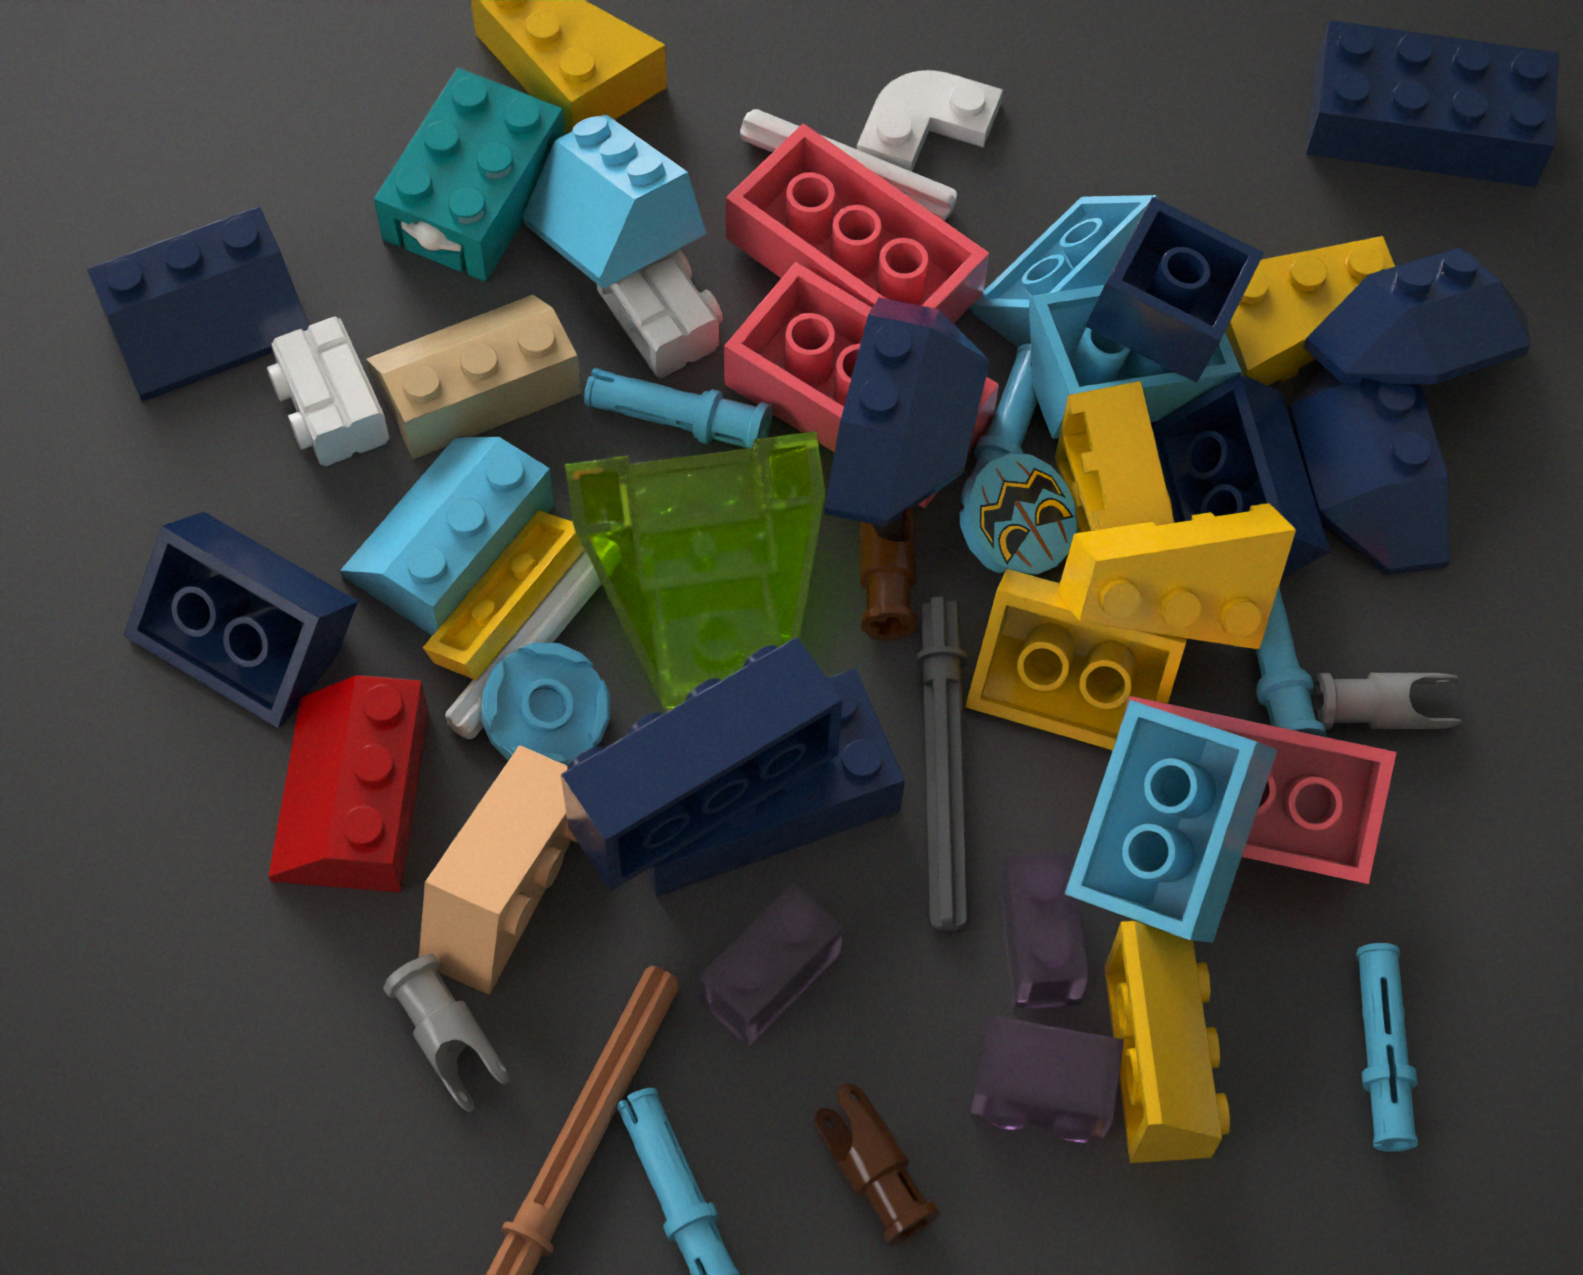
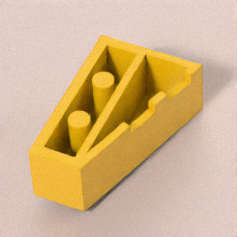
(573, 55)
(1291, 299)
(1112, 459)
(1182, 578)

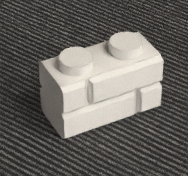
(666, 314)
(329, 391)

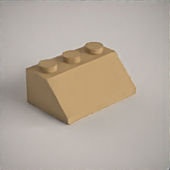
(477, 374)

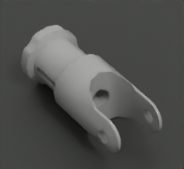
(1378, 700)
(442, 1024)

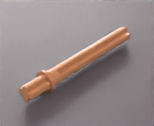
(542, 1209)

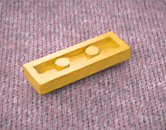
(505, 596)

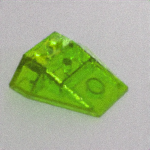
(703, 552)

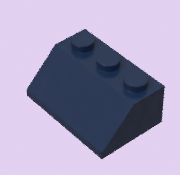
(198, 302)
(1238, 453)
(238, 616)

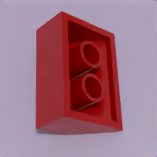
(352, 785)

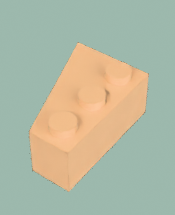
(496, 871)

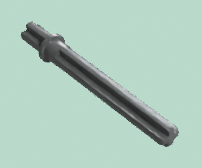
(945, 774)

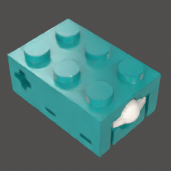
(468, 174)

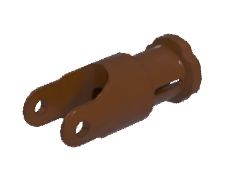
(887, 575)
(875, 1165)

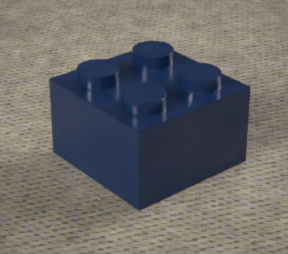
(1174, 289)

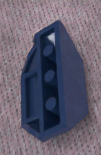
(1422, 324)
(904, 413)
(1375, 469)

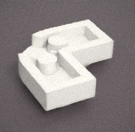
(923, 104)

